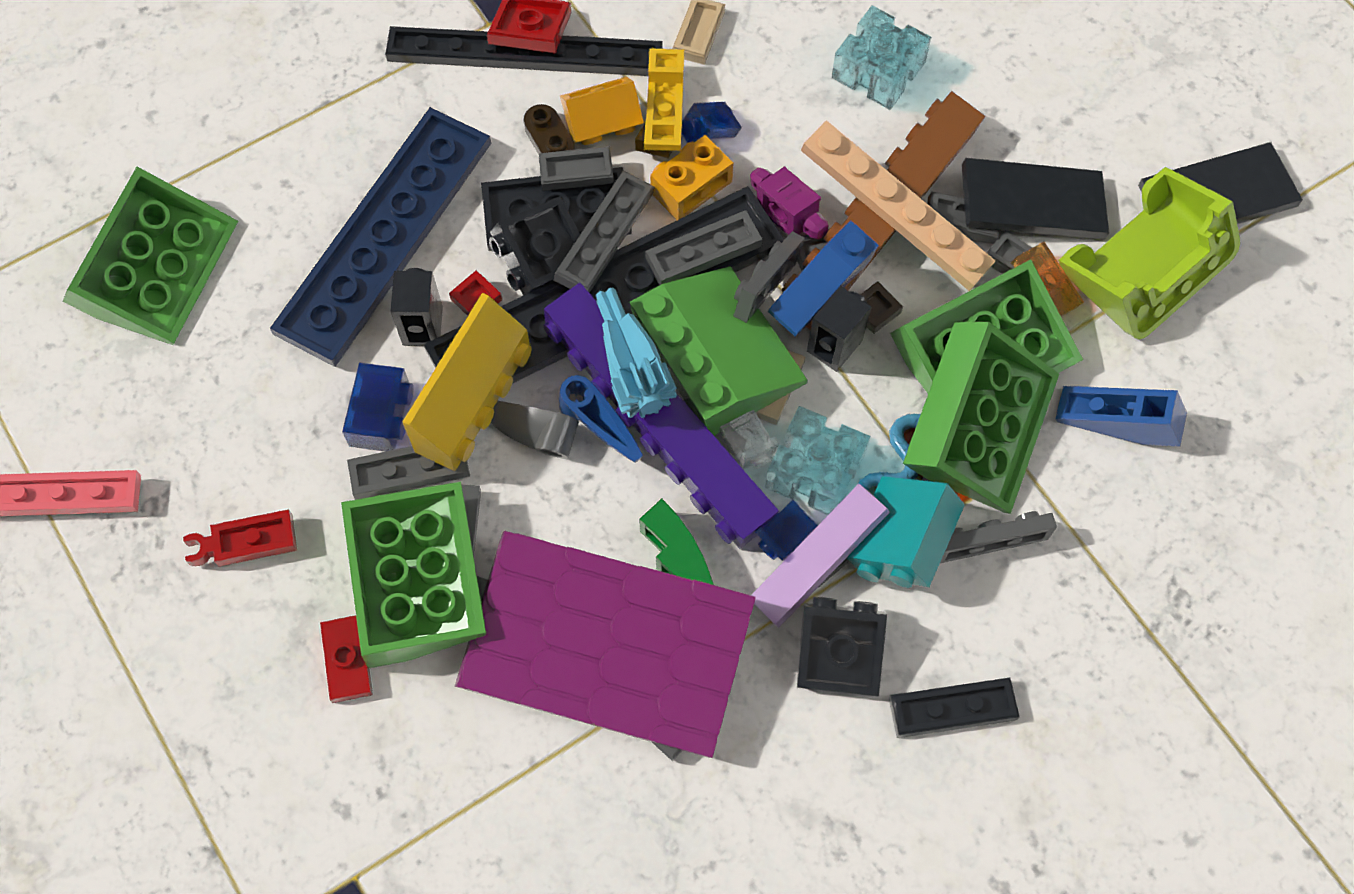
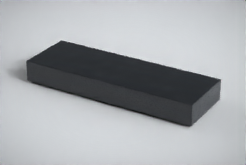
(953, 707)

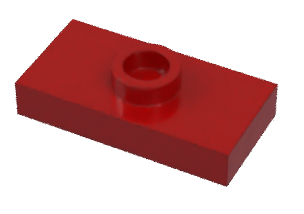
(345, 668)

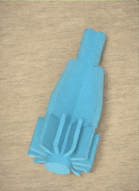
(633, 360)

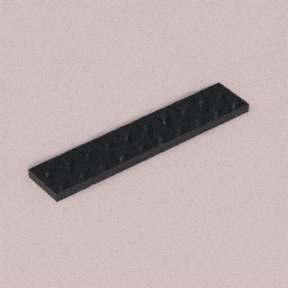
(627, 274)

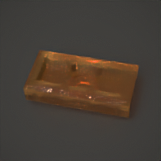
(1053, 276)

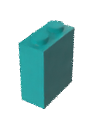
(912, 536)

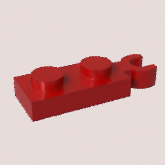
(244, 539)

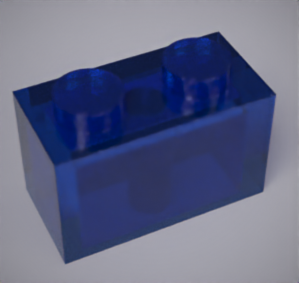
(377, 407)

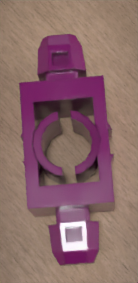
(789, 202)

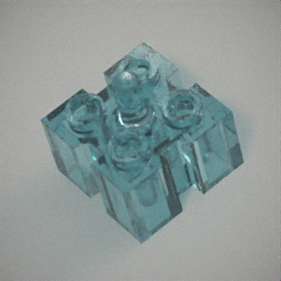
(881, 57)
(816, 461)

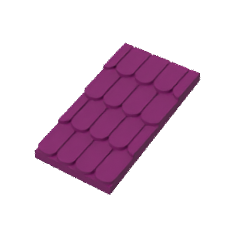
(607, 643)

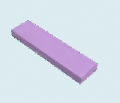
(819, 555)

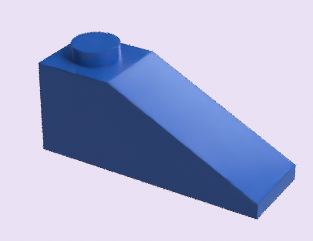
(833, 266)
(1125, 413)

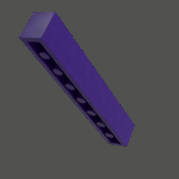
(673, 433)

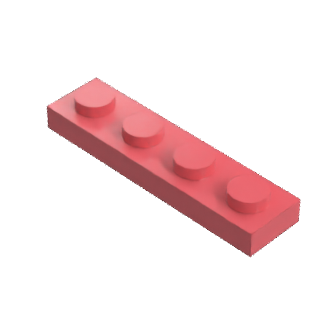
(69, 493)

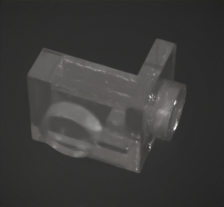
(749, 441)

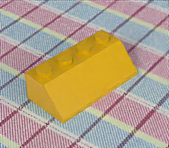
(467, 384)

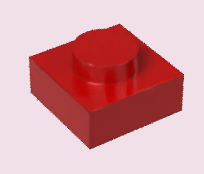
(469, 291)

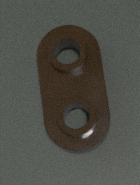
(546, 132)

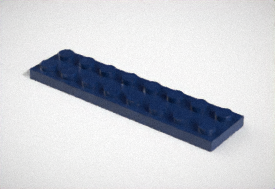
(380, 237)

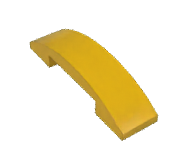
(664, 100)

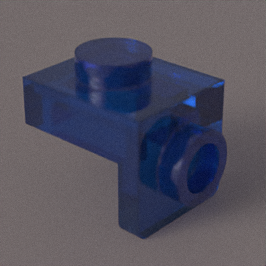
(709, 119)
(786, 531)

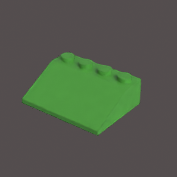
(150, 259)
(1011, 302)
(712, 356)
(982, 415)
(412, 573)

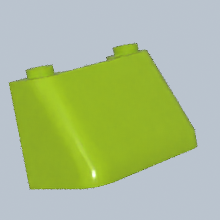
(1159, 255)

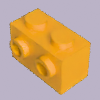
(602, 110)
(691, 177)

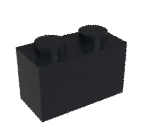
(416, 306)
(838, 328)

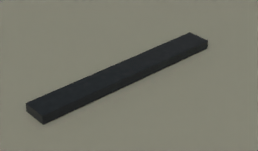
(472, 49)

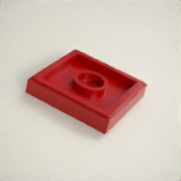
(530, 24)

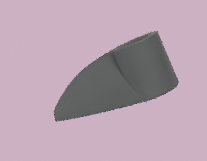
(536, 428)

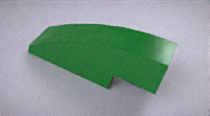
(677, 546)

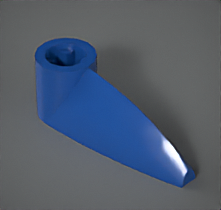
(597, 416)

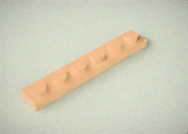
(897, 205)

